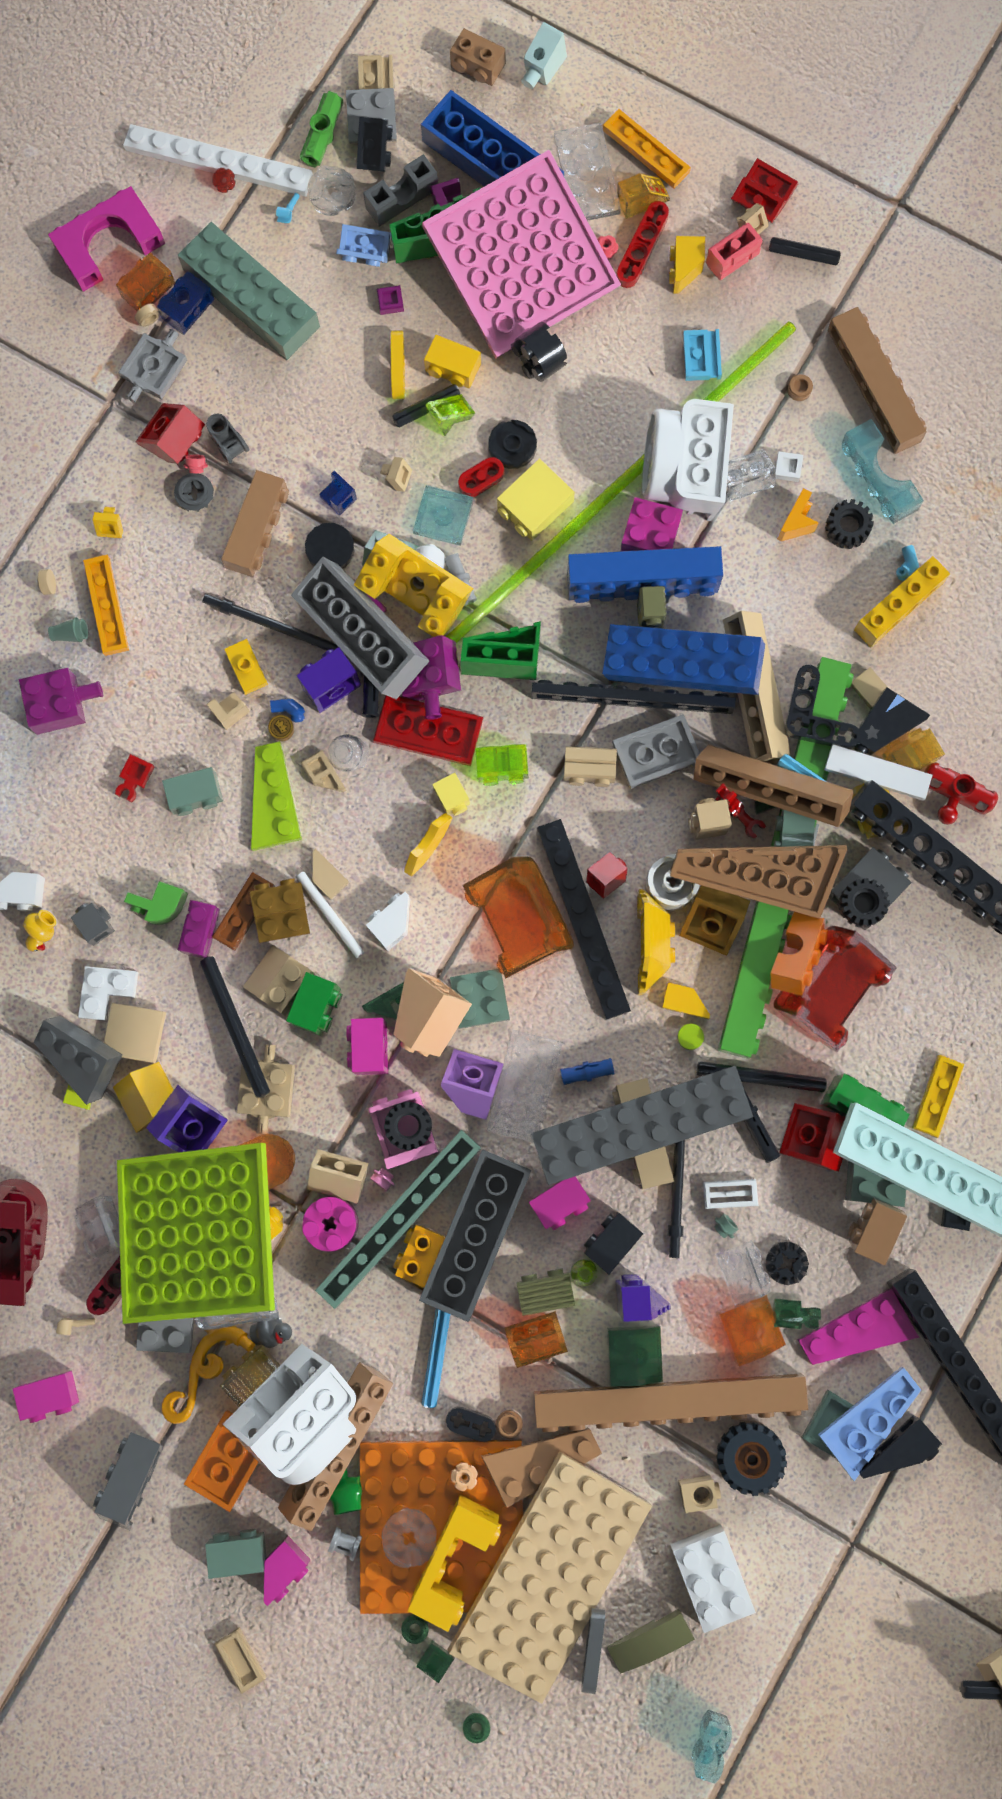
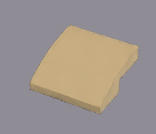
(135, 1032)

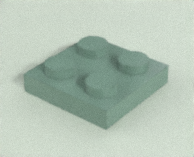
(486, 994)

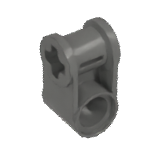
(228, 440)

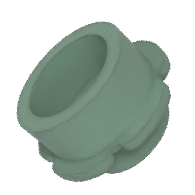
(725, 1226)

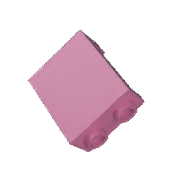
(407, 1126)

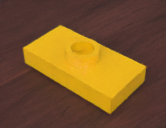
(246, 666)

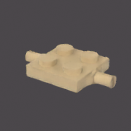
(278, 1101)

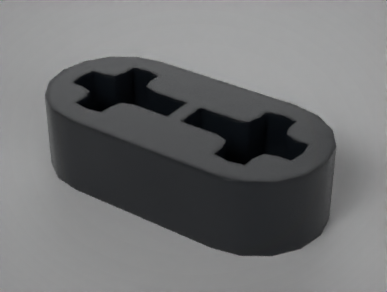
(468, 1430)

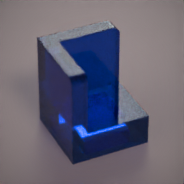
(338, 494)

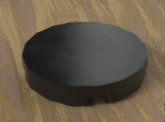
(513, 444)
(331, 542)

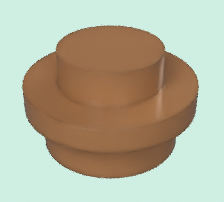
(509, 1424)

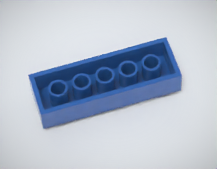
(473, 140)
(625, 572)
(684, 659)

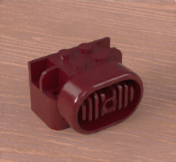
(21, 1238)

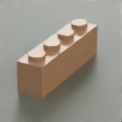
(255, 523)

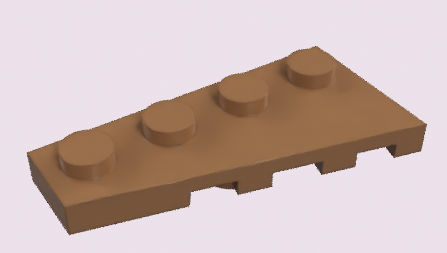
(522, 1469)

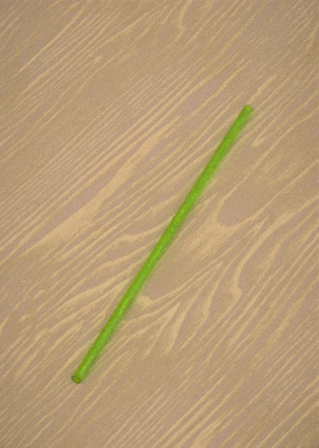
(607, 495)

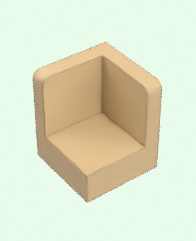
(229, 710)

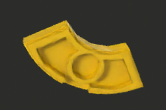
(428, 844)

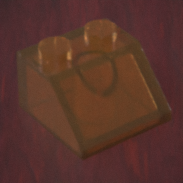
(750, 1330)

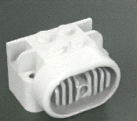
(689, 456)
(296, 1418)

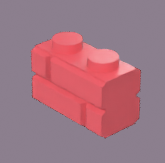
(734, 251)

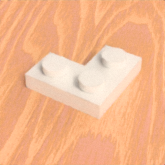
(99, 985)

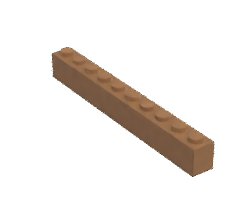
(671, 1401)

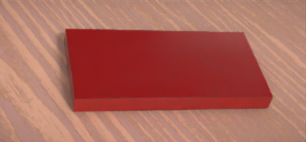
(447, 738)

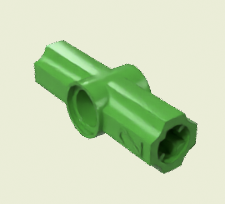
(326, 119)

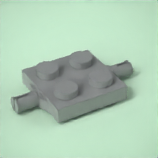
(153, 366)

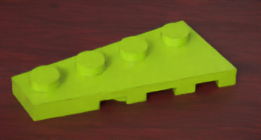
(273, 803)

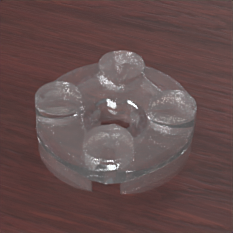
(331, 177)
(411, 1554)

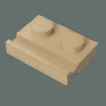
(375, 72)

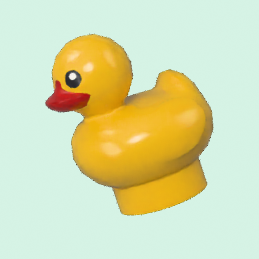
(40, 928)

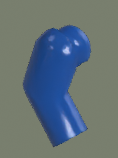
(289, 706)

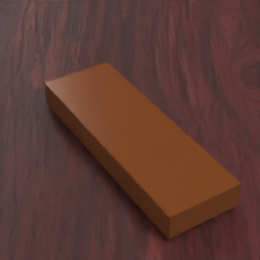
(239, 916)

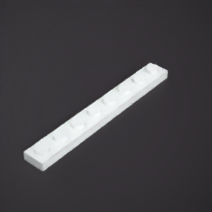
(212, 157)

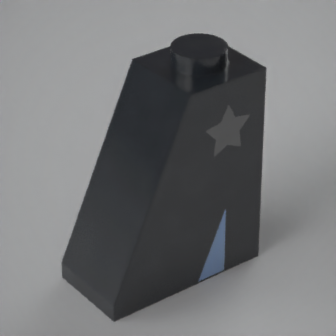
(887, 721)

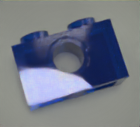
(185, 315)

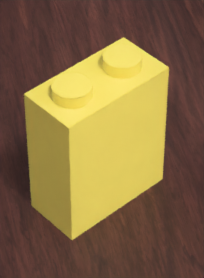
(535, 500)

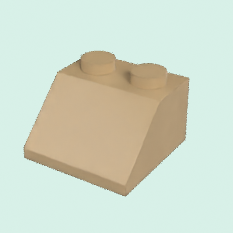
(277, 980)

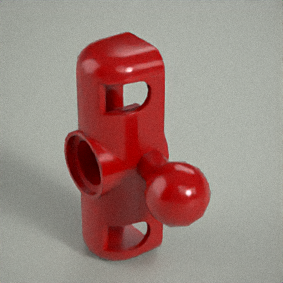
(973, 793)

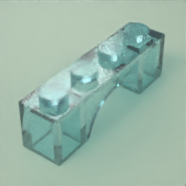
(896, 497)

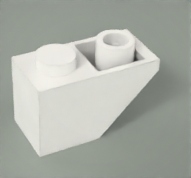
(22, 890)
(392, 923)

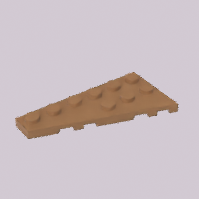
(779, 876)

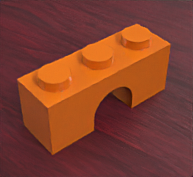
(794, 971)

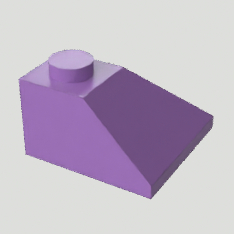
(471, 1082)

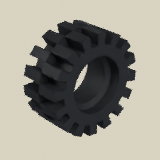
(852, 510)
(877, 894)
(396, 1114)

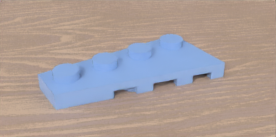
(868, 1422)

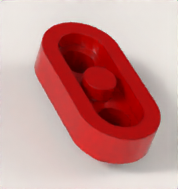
(479, 476)

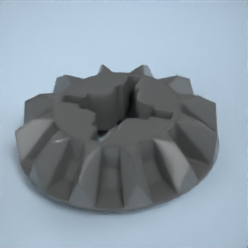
(184, 487)

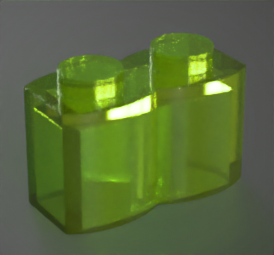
(501, 764)

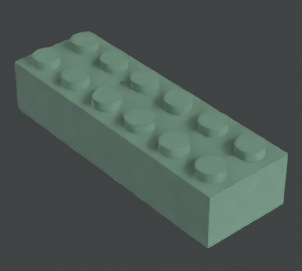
(249, 291)

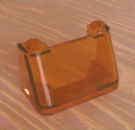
(520, 914)

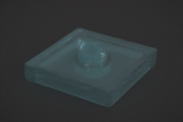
(443, 515)

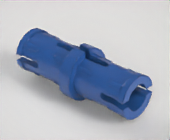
(587, 1071)

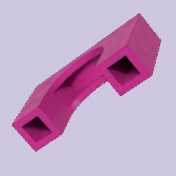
(119, 211)

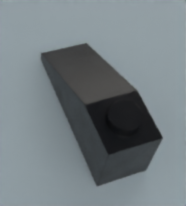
(905, 1447)

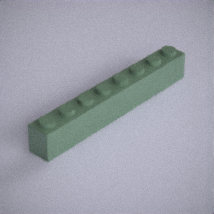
(398, 1219)

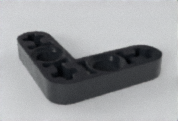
(805, 716)

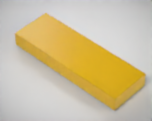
(938, 1096)

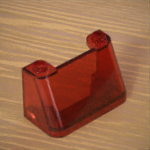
(838, 983)

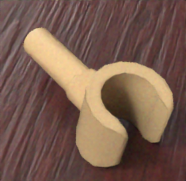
(65, 1325)

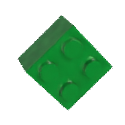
(314, 1004)

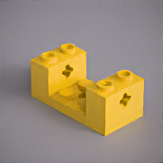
(392, 570)
(433, 1598)

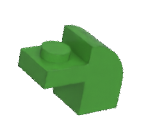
(163, 907)

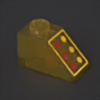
(639, 192)

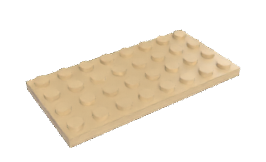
(549, 1578)

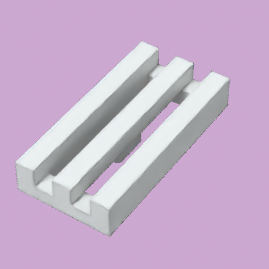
(707, 1194)

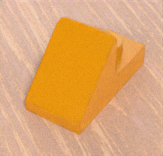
(797, 522)

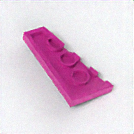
(862, 1329)

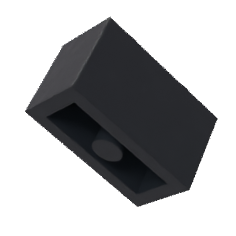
(612, 1242)

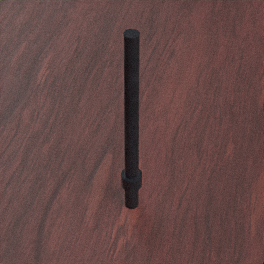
(228, 607)
(675, 1230)

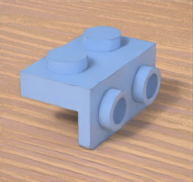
(364, 244)

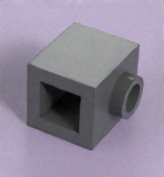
(92, 922)

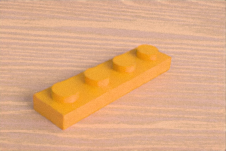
(646, 148)
(106, 605)

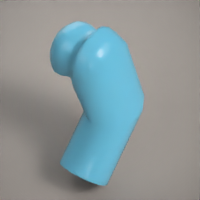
(910, 563)

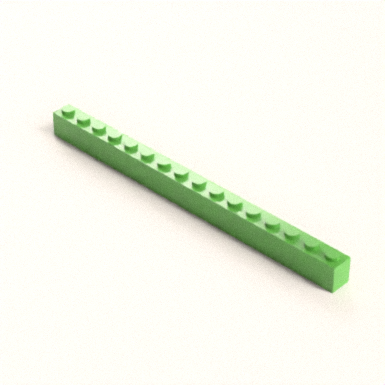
(769, 921)

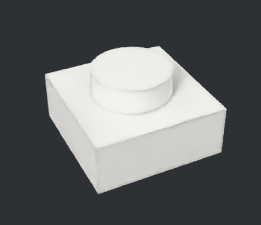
(788, 466)

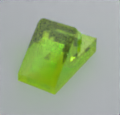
(449, 411)

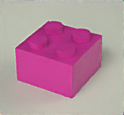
(651, 526)
(368, 1046)

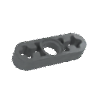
(593, 1651)

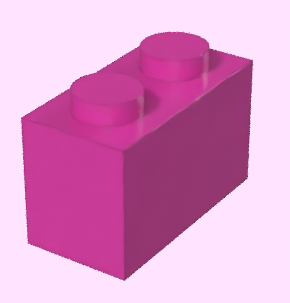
(560, 1202)
(45, 1396)

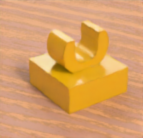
(107, 523)

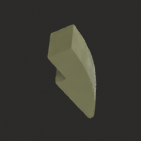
(651, 1642)

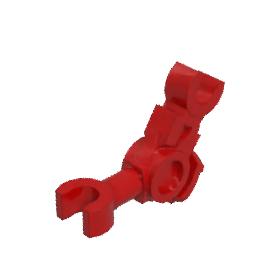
(737, 810)

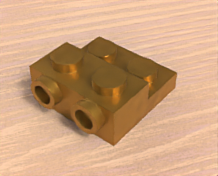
(279, 911)

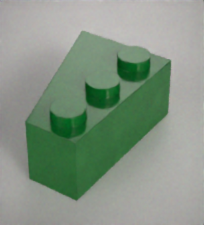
(847, 1090)

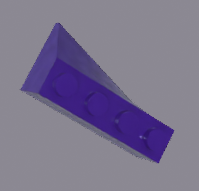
(638, 1299)

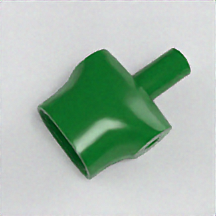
(347, 1495)

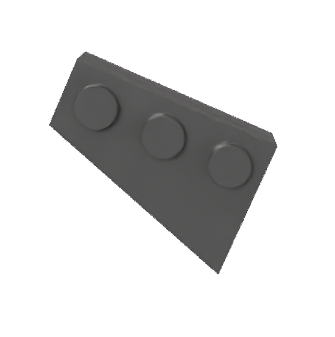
(78, 1057)
(127, 1480)

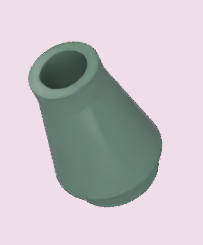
(72, 631)

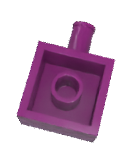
(437, 677)
(55, 700)

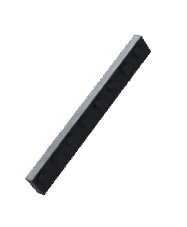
(643, 697)
(583, 919)

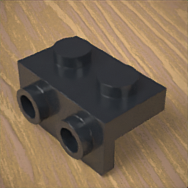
(372, 144)

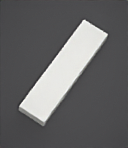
(884, 773)

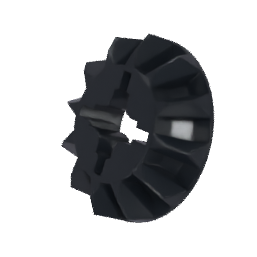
(774, 1261)

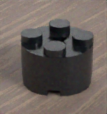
(539, 352)

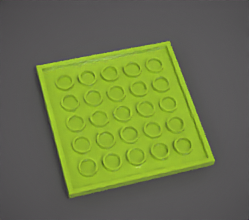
(195, 1234)

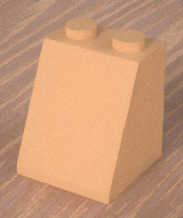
(428, 1014)

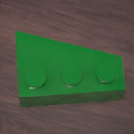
(503, 654)

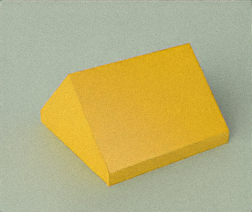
(143, 1094)

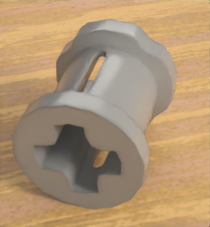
(345, 1544)

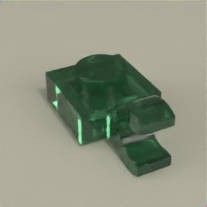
(792, 1315)

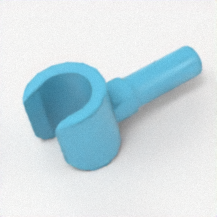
(285, 214)

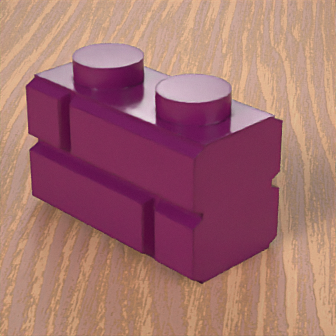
(198, 929)

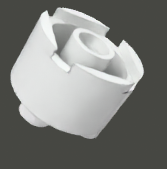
(659, 889)

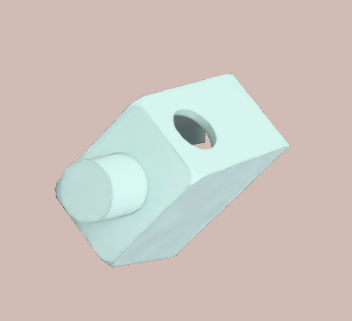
(544, 56)

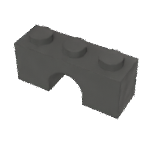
(387, 202)

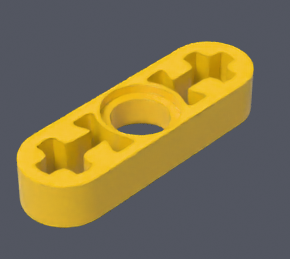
(397, 364)

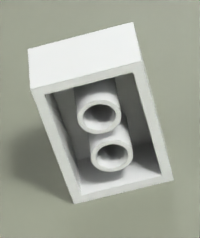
(712, 1578)

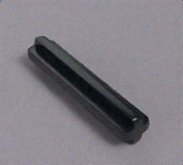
(804, 251)
(419, 409)

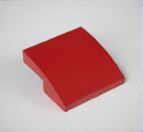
(765, 187)

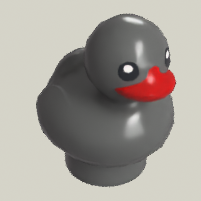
(270, 1333)

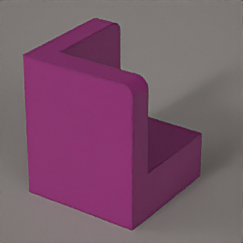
(445, 192)

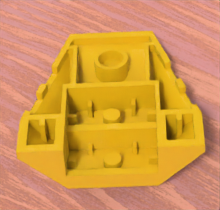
(655, 941)

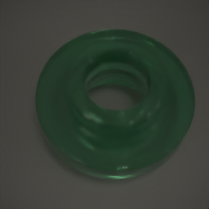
(411, 1637)
(476, 1736)

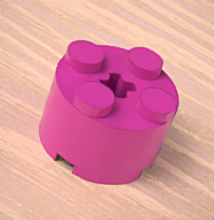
(316, 1229)

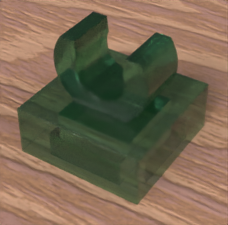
(435, 1661)

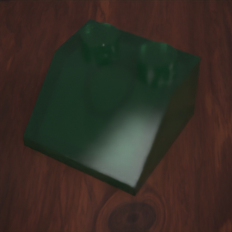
(634, 1356)

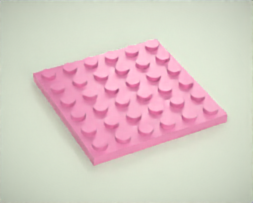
(521, 253)

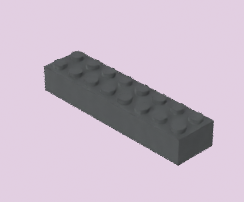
(641, 1125)

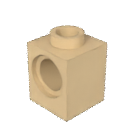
(687, 1489)

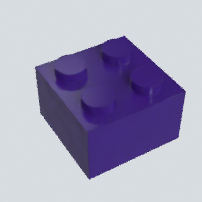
(328, 679)
(186, 1122)

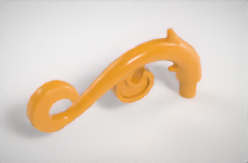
(198, 1368)

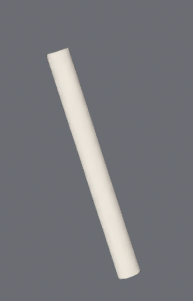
(330, 915)

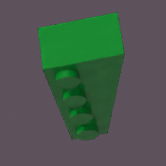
(410, 238)

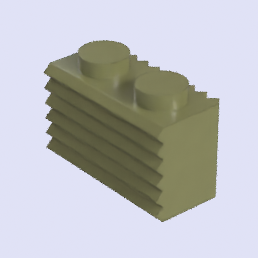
(651, 607)
(546, 1292)

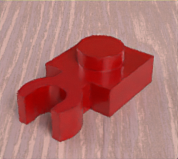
(135, 773)

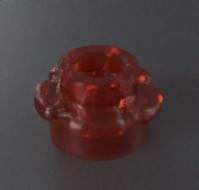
(218, 177)

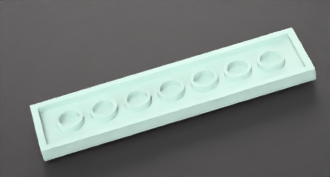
(921, 1167)

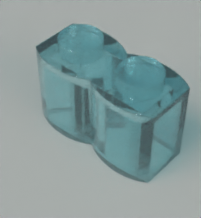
(710, 1748)

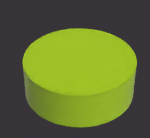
(690, 1037)

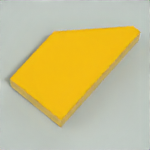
(684, 1000)

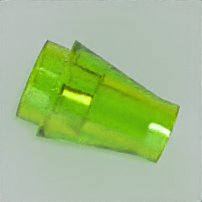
(578, 1267)

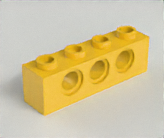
(901, 601)

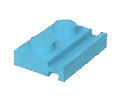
(702, 355)

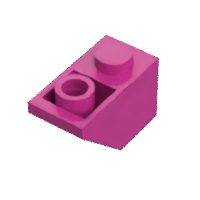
(281, 1567)

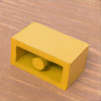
(452, 361)

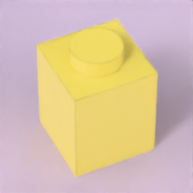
(451, 795)

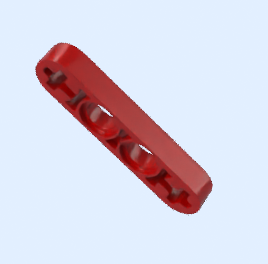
(642, 244)

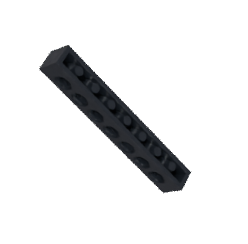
(933, 843)
(950, 1354)

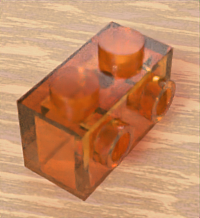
(145, 282)
(536, 1339)

